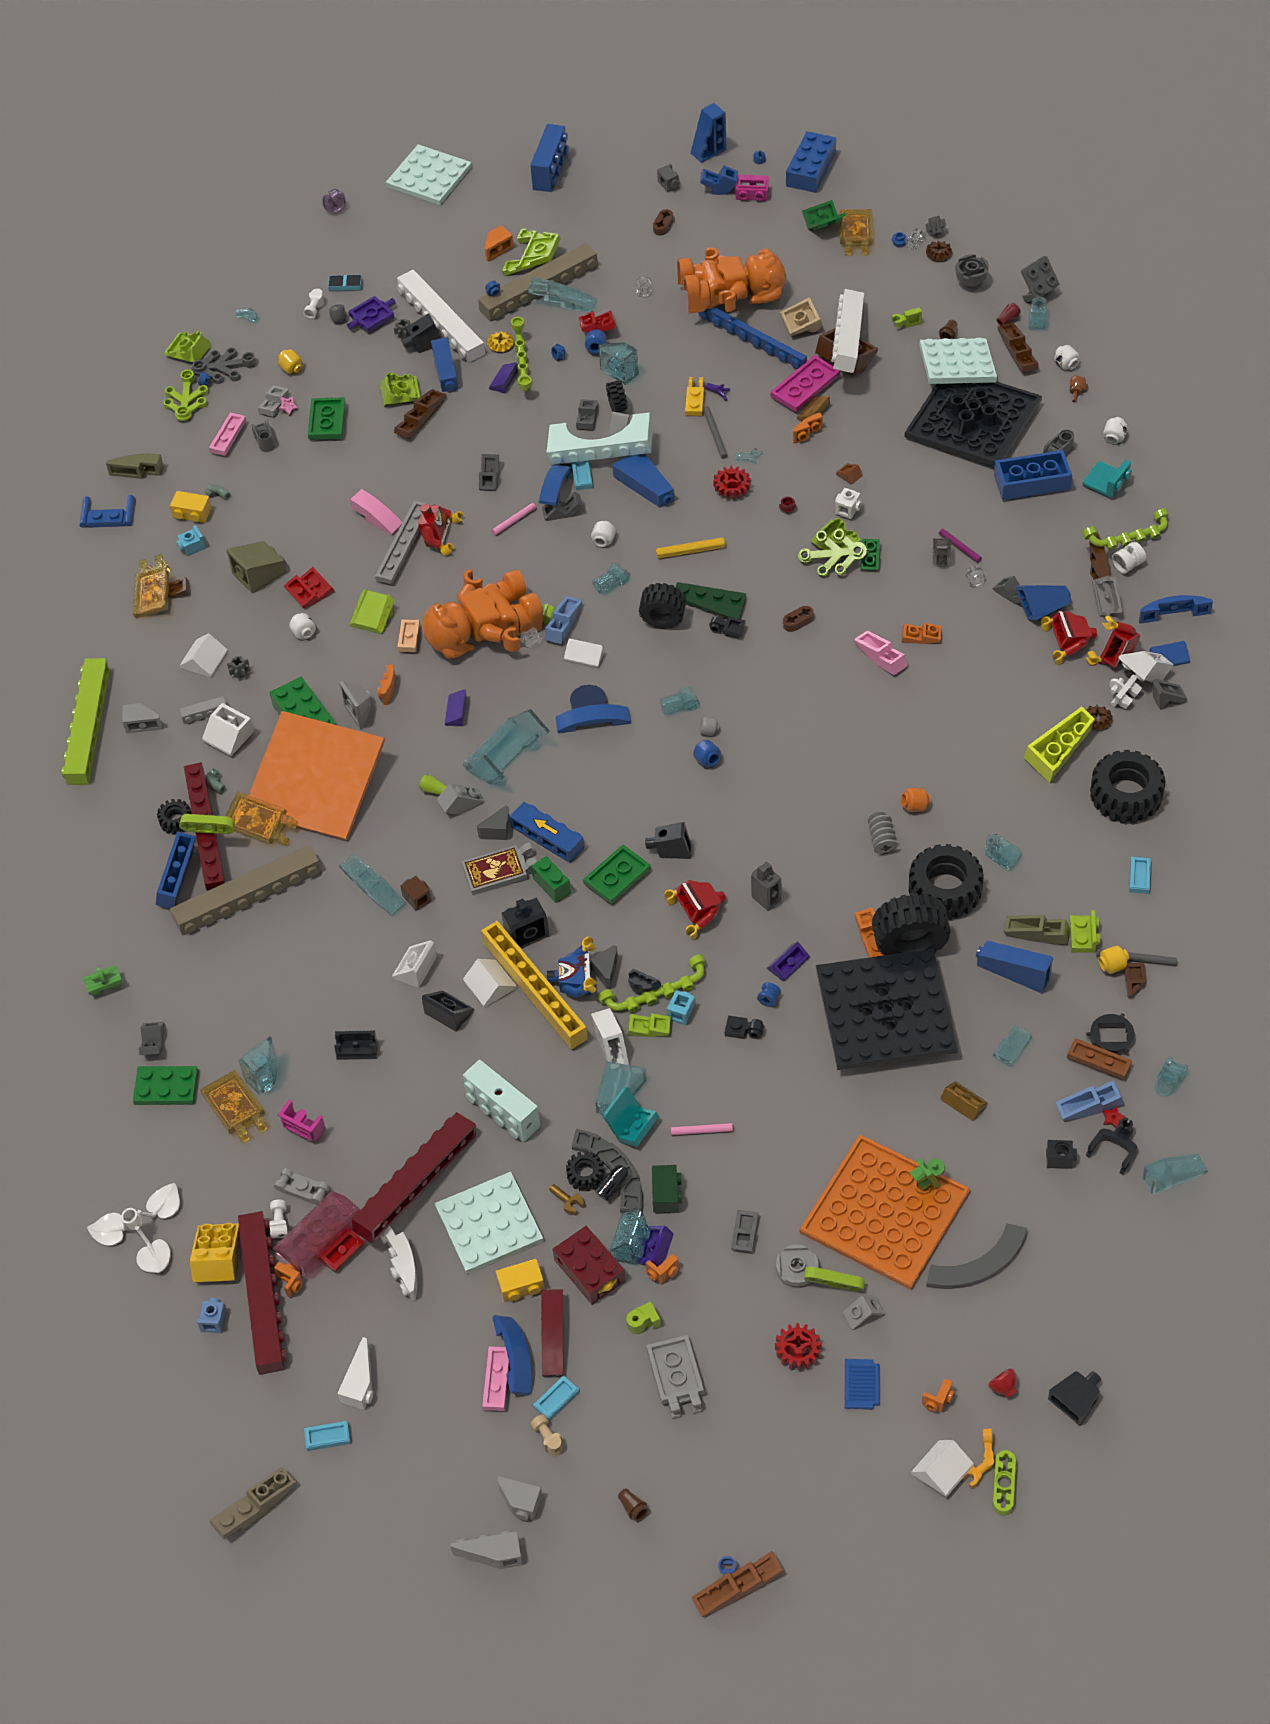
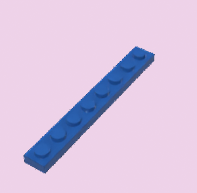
(754, 337)

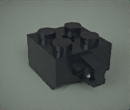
(526, 922)

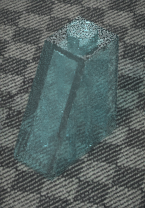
(614, 1079)

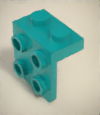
(1107, 478)
(628, 1119)

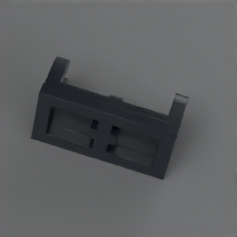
(355, 1045)

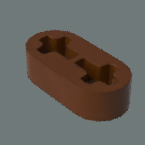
(662, 225)
(798, 619)

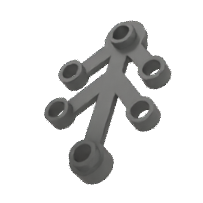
(221, 364)

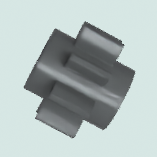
(935, 225)
(401, 328)
(238, 667)

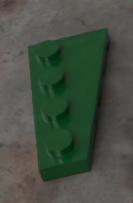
(714, 600)

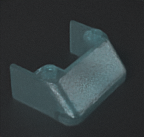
(504, 745)

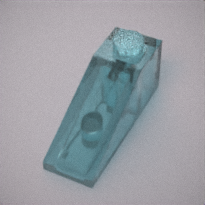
(1172, 1171)

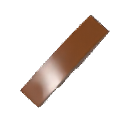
(738, 1584)

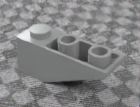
(495, 1551)

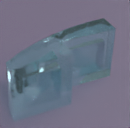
(1012, 1046)

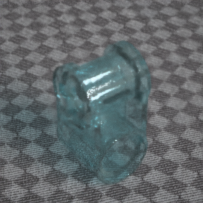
(1038, 313)
(1002, 853)
(1172, 1074)

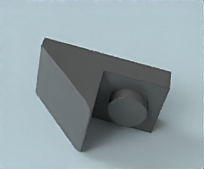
(1166, 691)

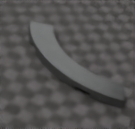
(611, 1156)
(983, 1267)

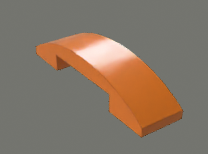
(864, 924)

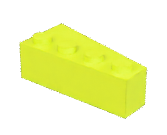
(1058, 744)

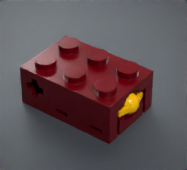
(589, 1265)

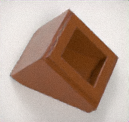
(850, 473)

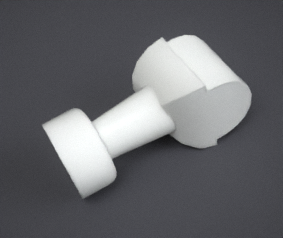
(317, 301)
(278, 1227)

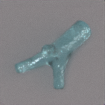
(748, 455)

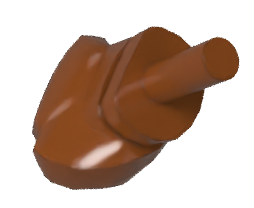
(1077, 384)

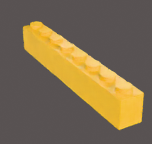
(534, 985)

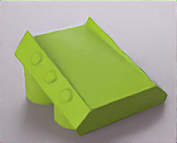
(188, 346)
(399, 389)
(829, 528)
(372, 611)

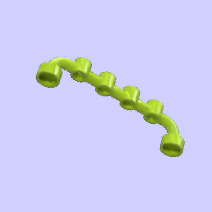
(524, 380)
(1126, 538)
(668, 989)

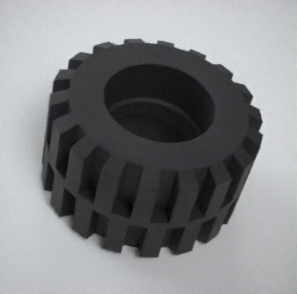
(662, 605)

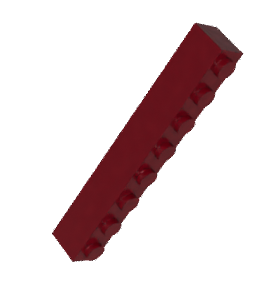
(206, 842)
(413, 1177)
(261, 1293)

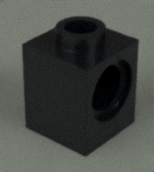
(1054, 1160)

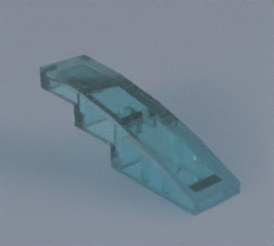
(567, 296)
(372, 884)

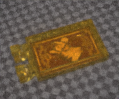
(856, 229)
(151, 588)
(259, 819)
(234, 1105)

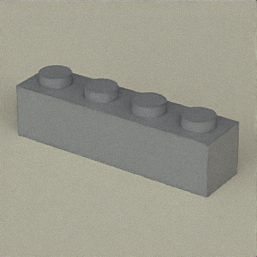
(200, 710)

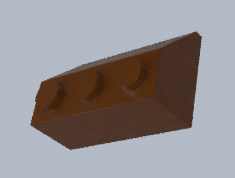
(865, 351)

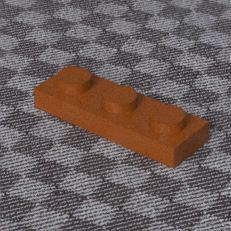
(1099, 1058)

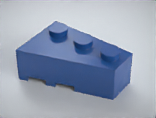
(710, 133)

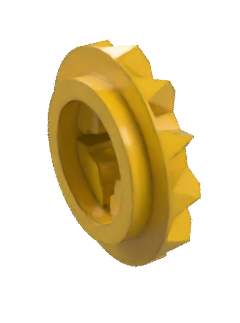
(504, 345)

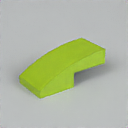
(651, 1026)

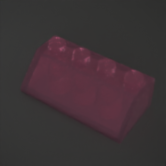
(317, 1232)

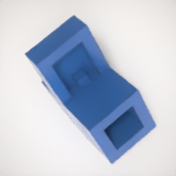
(721, 182)

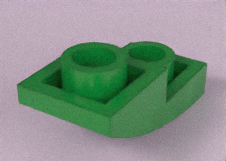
(871, 560)

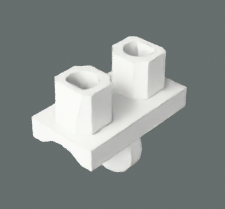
(1121, 698)

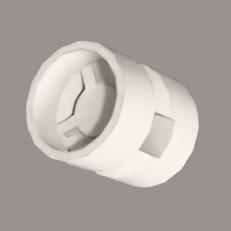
(1128, 557)

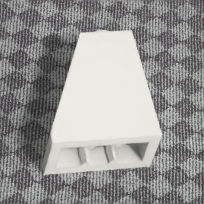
(610, 1036)

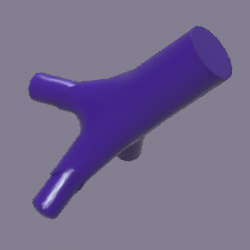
(719, 389)

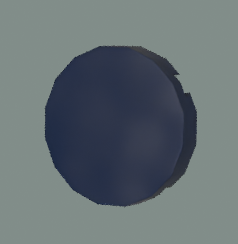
(587, 695)

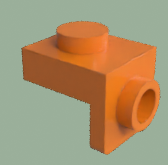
(667, 1269)
(290, 1275)
(938, 1402)

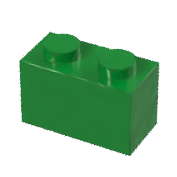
(551, 879)

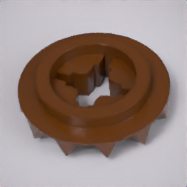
(934, 254)
(1104, 714)

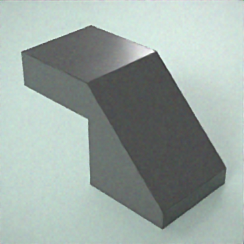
(489, 471)
(563, 509)
(1007, 589)
(151, 1038)

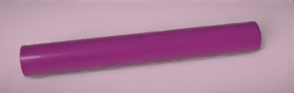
(960, 545)

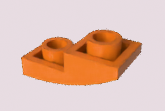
(807, 426)
(921, 635)
(387, 685)

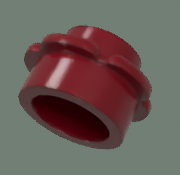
(787, 504)

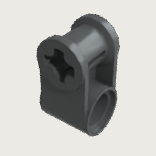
(263, 435)
(1062, 441)

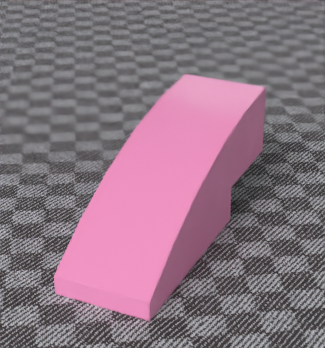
(375, 512)
(881, 652)

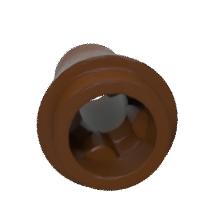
(948, 330)
(633, 1505)

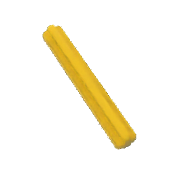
(692, 547)

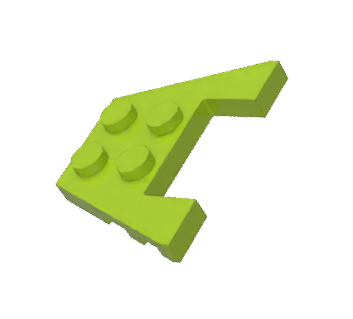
(538, 251)

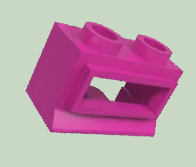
(751, 191)
(300, 1124)

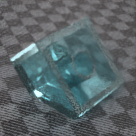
(619, 361)
(260, 1066)

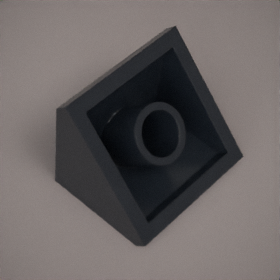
(446, 1009)

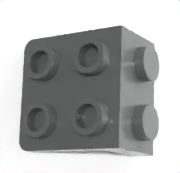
(1039, 278)

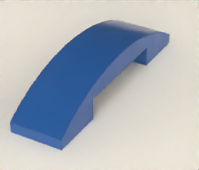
(552, 484)
(1175, 604)
(592, 715)
(520, 1375)

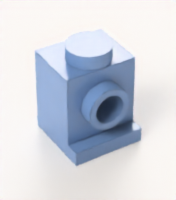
(212, 1316)

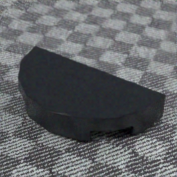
(642, 982)

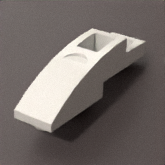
(402, 1262)

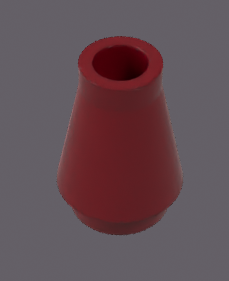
(1009, 313)

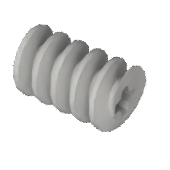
(882, 832)

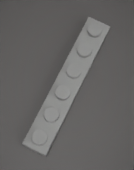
(401, 545)

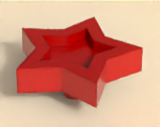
(1112, 1117)

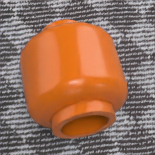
(915, 799)

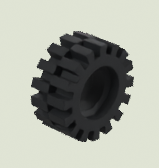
(616, 396)
(170, 809)
(584, 1181)

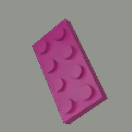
(805, 383)

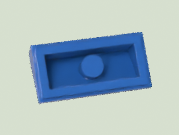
(1174, 652)

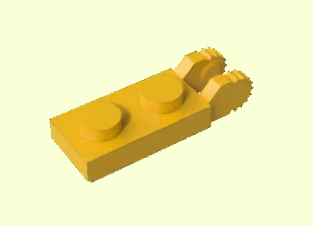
(694, 398)

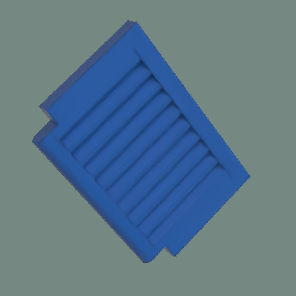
(862, 1384)

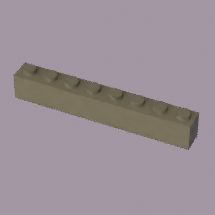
(558, 270)
(245, 890)

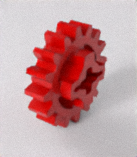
(732, 482)
(808, 1344)

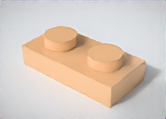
(408, 635)

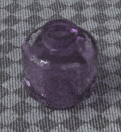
(333, 201)

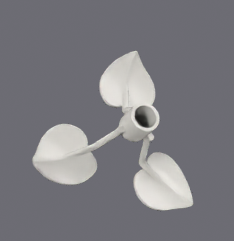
(110, 1228)

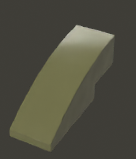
(135, 465)
(1037, 928)

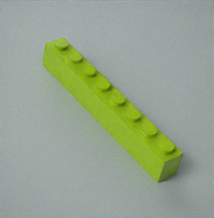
(86, 721)

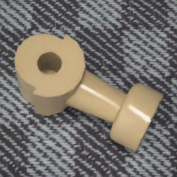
(552, 1441)

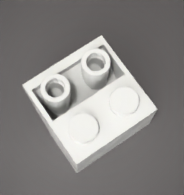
(1147, 665)
(227, 729)

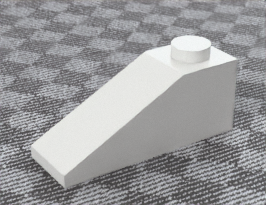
(357, 1384)

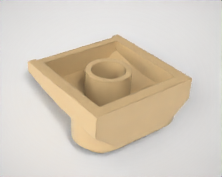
(801, 317)

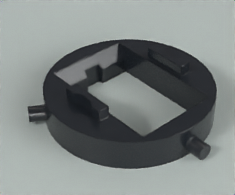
(1112, 1021)

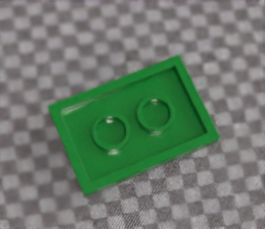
(326, 418)
(617, 874)
(165, 1085)

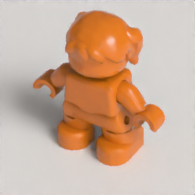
(726, 280)
(484, 615)

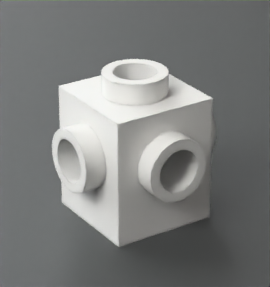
(847, 503)

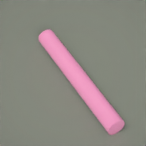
(514, 518)
(701, 1129)

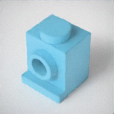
(191, 541)
(681, 1007)

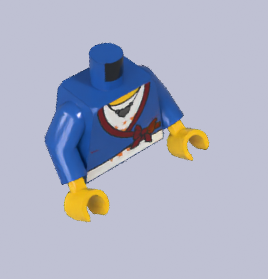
(575, 971)

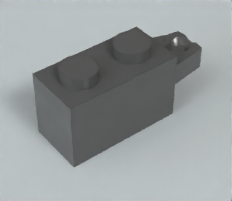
(766, 886)

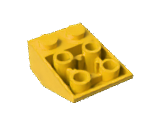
(215, 1252)

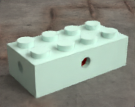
(501, 1101)

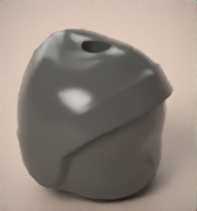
(337, 313)

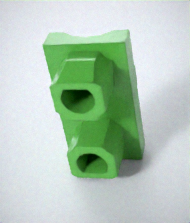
(102, 980)
(926, 1174)

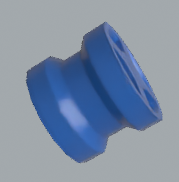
(769, 994)

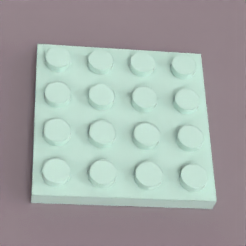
(428, 174)
(957, 361)
(488, 1222)

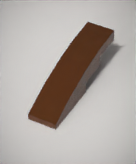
(1017, 347)
(420, 414)
(1099, 561)

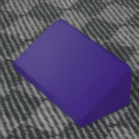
(504, 377)
(456, 708)
(788, 961)
(656, 1245)

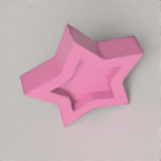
(287, 405)

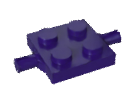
(371, 314)

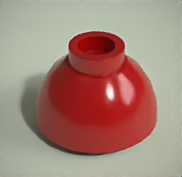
(1004, 1383)

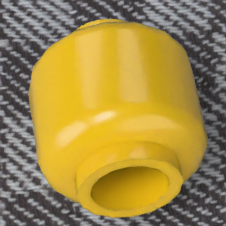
(290, 361)
(1113, 959)

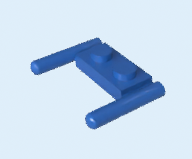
(106, 517)

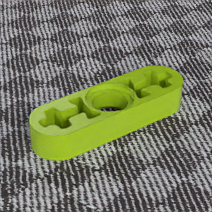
(216, 825)
(834, 1279)
(1009, 1474)

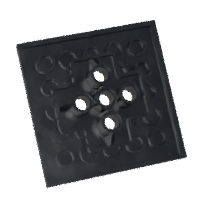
(974, 419)
(886, 1009)

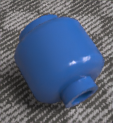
(593, 340)
(707, 753)

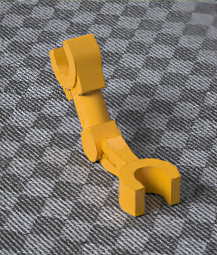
(986, 1464)

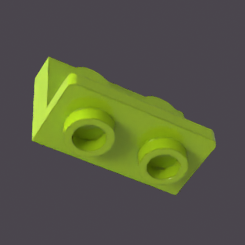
(1083, 933)

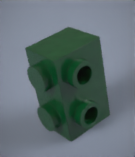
(665, 1188)

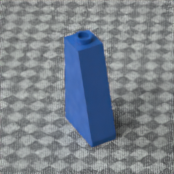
(644, 478)
(1016, 964)

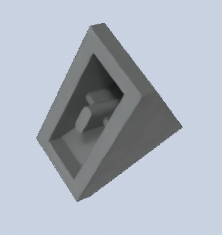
(495, 826)
(604, 965)

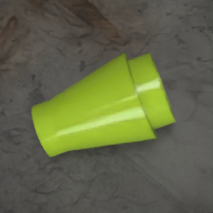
(431, 785)

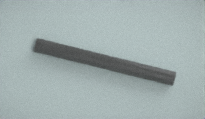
(715, 433)
(1147, 958)

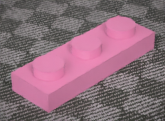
(227, 434)
(496, 1379)

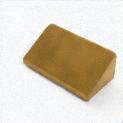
(817, 405)
(963, 1100)

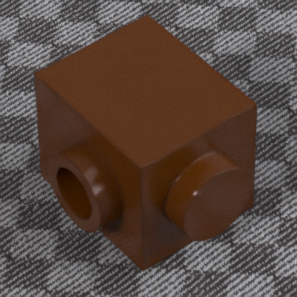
(416, 892)

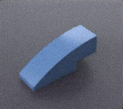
(562, 620)
(1090, 1101)

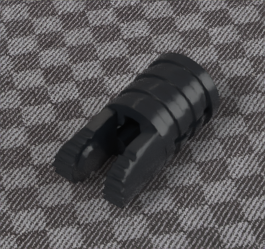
(611, 1182)

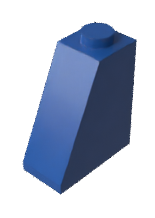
(444, 364)
(1042, 599)

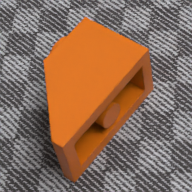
(498, 242)

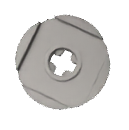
(787, 1259)

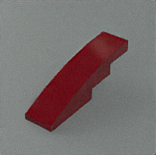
(552, 1332)

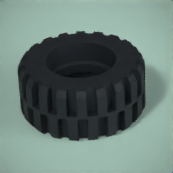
(1124, 805)
(953, 862)
(911, 924)

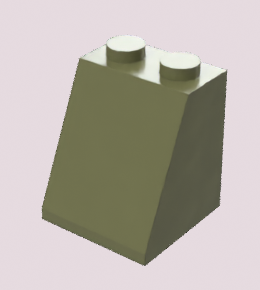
(256, 564)

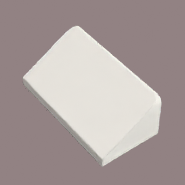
(583, 653)

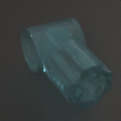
(615, 575)
(685, 699)

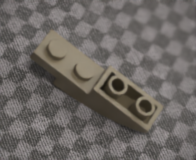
(254, 1505)

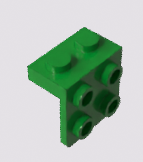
(821, 215)

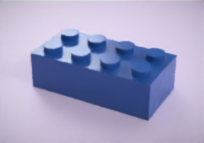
(549, 157)
(811, 162)
(1032, 474)

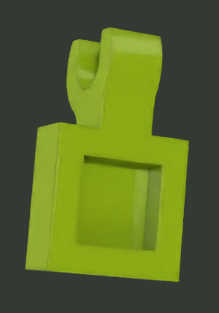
(909, 319)

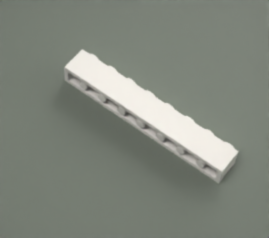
(446, 320)
(847, 330)

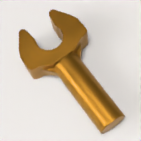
(568, 1200)

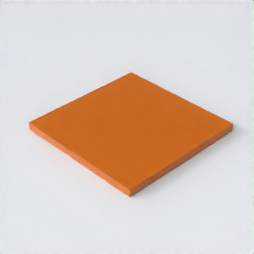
(317, 773)
(881, 1213)

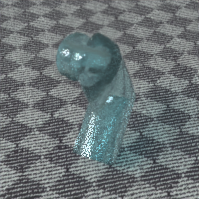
(248, 313)

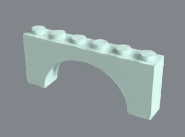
(632, 440)

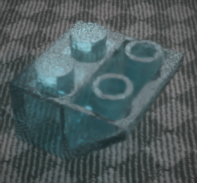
(630, 1237)

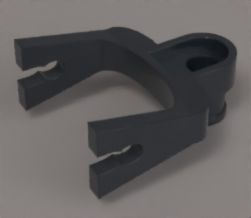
(1120, 1137)

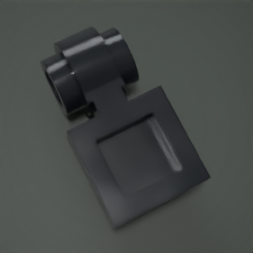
(732, 627)
(738, 1027)

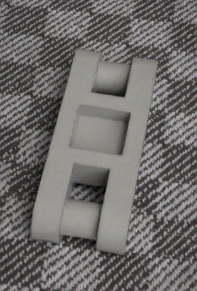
(301, 1187)

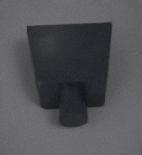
(421, 334)
(671, 841)
(1076, 1395)

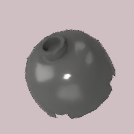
(971, 270)

